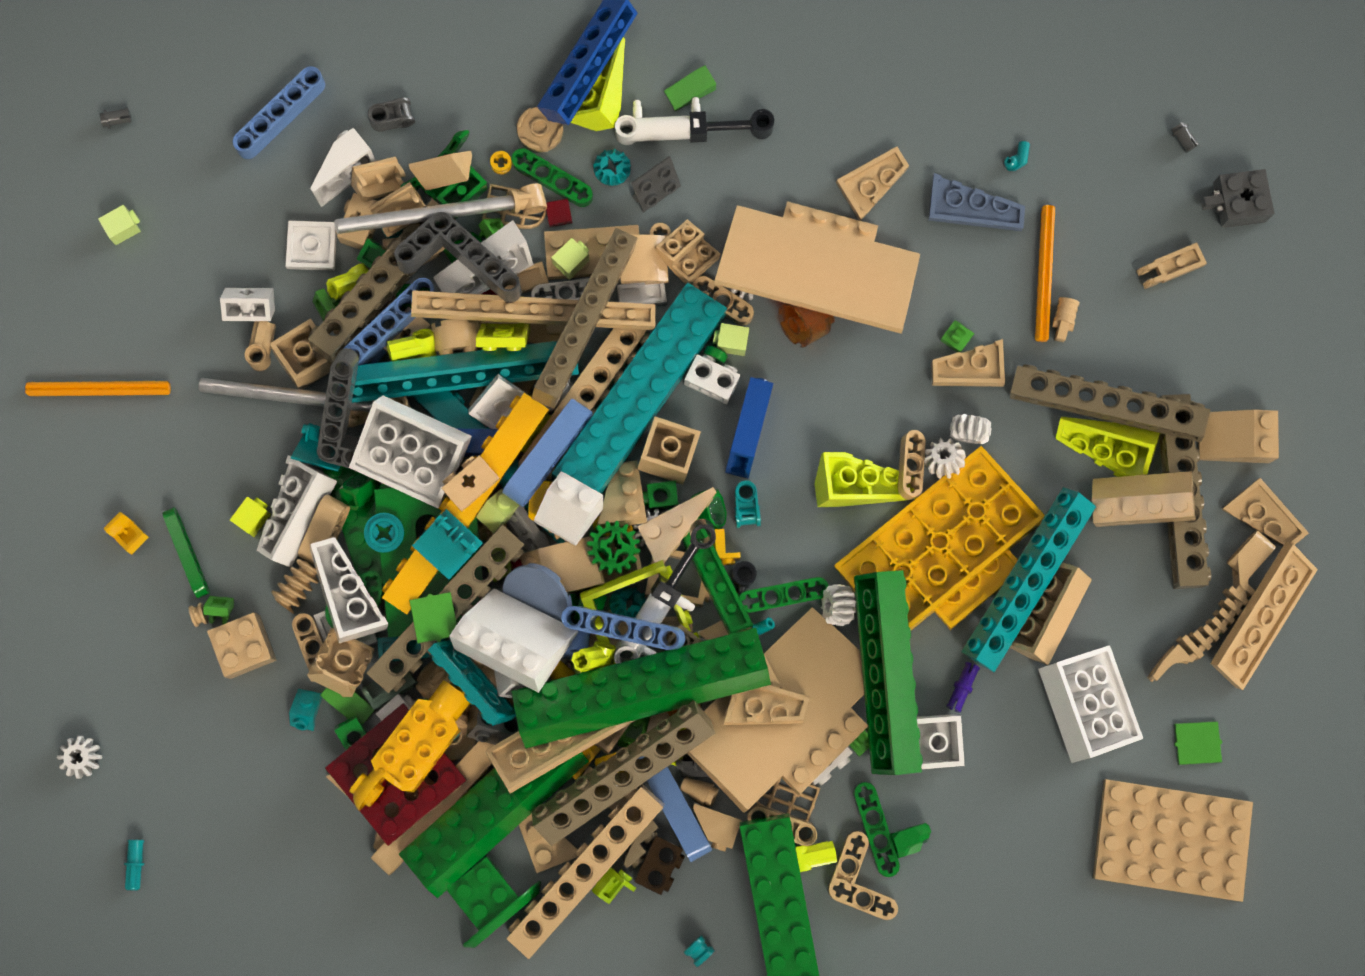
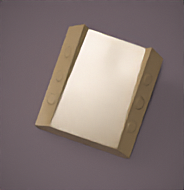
(340, 665)

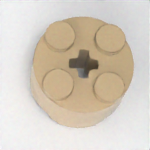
(455, 336)

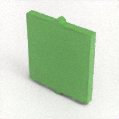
(433, 617)
(1198, 743)

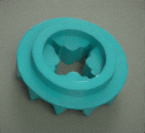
(608, 177)
(385, 520)
(618, 604)

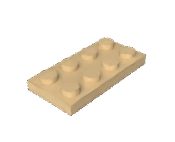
(593, 238)

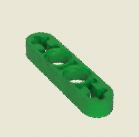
(550, 180)
(186, 552)
(782, 594)
(879, 828)

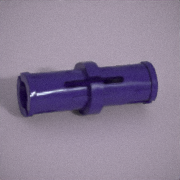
(963, 687)

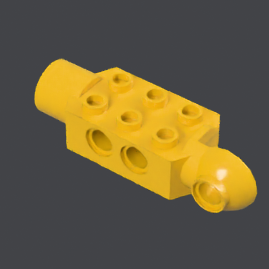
(413, 745)

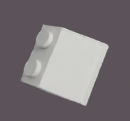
(569, 508)

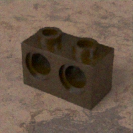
(654, 863)

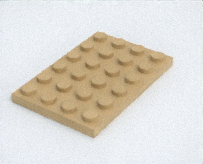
(1173, 840)

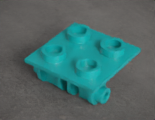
(307, 448)
(447, 544)

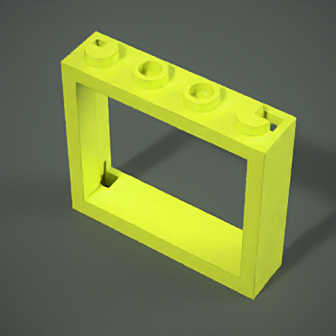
(625, 580)

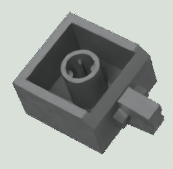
(1233, 210)

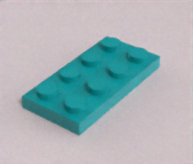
(473, 682)

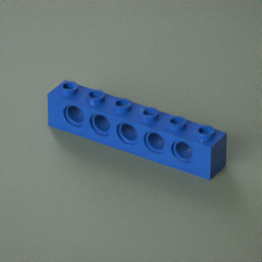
(587, 60)

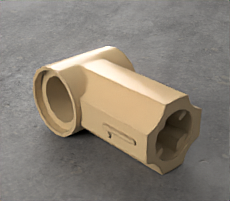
(260, 341)

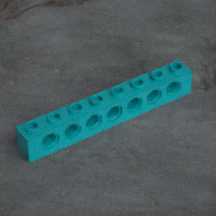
(1028, 579)

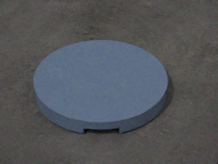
(538, 588)

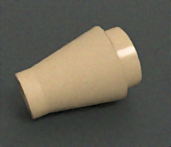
(700, 791)

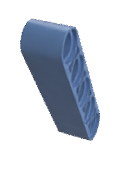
(281, 101)
(376, 328)
(547, 452)
(611, 627)
(679, 815)

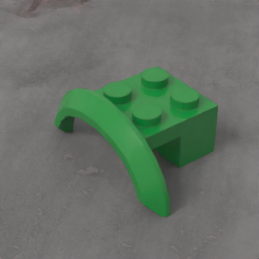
(457, 192)
(488, 899)

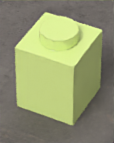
(120, 224)
(571, 258)
(731, 339)
(497, 511)

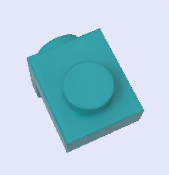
(304, 709)

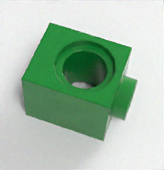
(666, 487)
(347, 726)

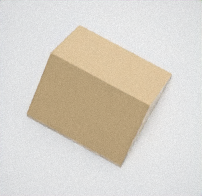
(443, 170)

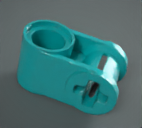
(747, 506)

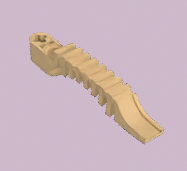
(1243, 564)

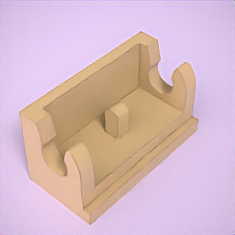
(377, 178)
(401, 199)

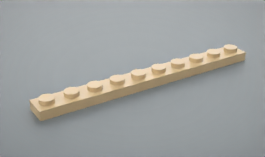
(525, 310)

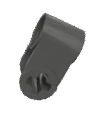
(392, 113)

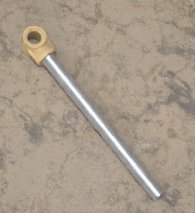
(528, 198)
(278, 393)

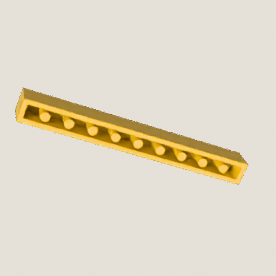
(499, 454)

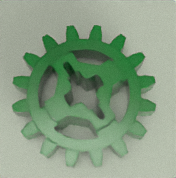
(602, 546)

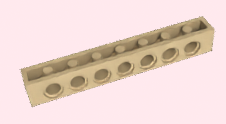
(598, 366)
(528, 941)

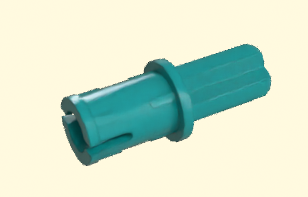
(134, 864)

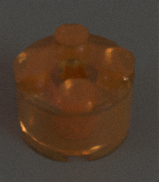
(804, 325)

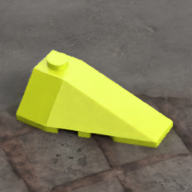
(603, 101)
(1111, 444)
(851, 481)

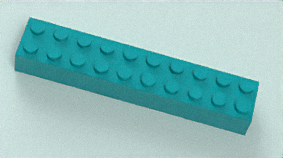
(642, 389)

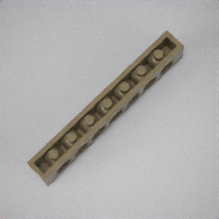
(365, 310)
(584, 318)
(1119, 413)
(502, 538)
(1182, 575)
(617, 785)

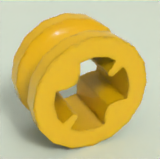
(501, 170)

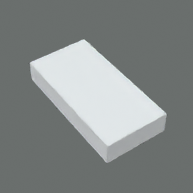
(642, 293)

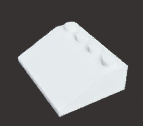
(409, 450)
(512, 639)
(1090, 704)

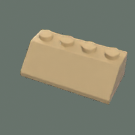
(1143, 499)
(1052, 614)

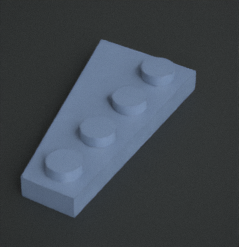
(967, 206)

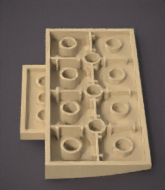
(819, 265)
(751, 758)

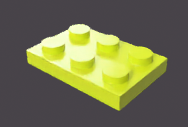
(502, 335)

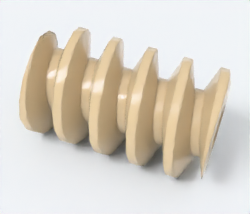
(296, 585)

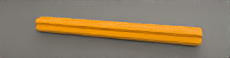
(1045, 273)
(97, 388)

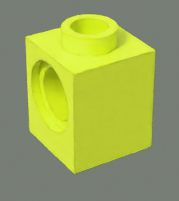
(251, 515)

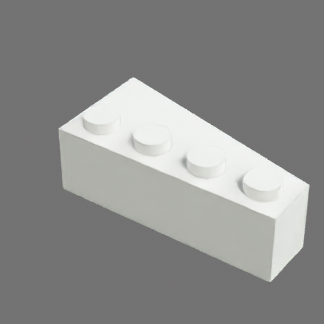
(505, 244)
(293, 511)
(348, 601)

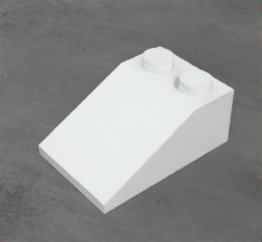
(336, 170)

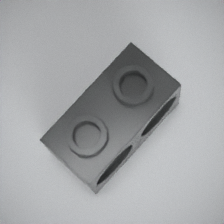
(484, 732)

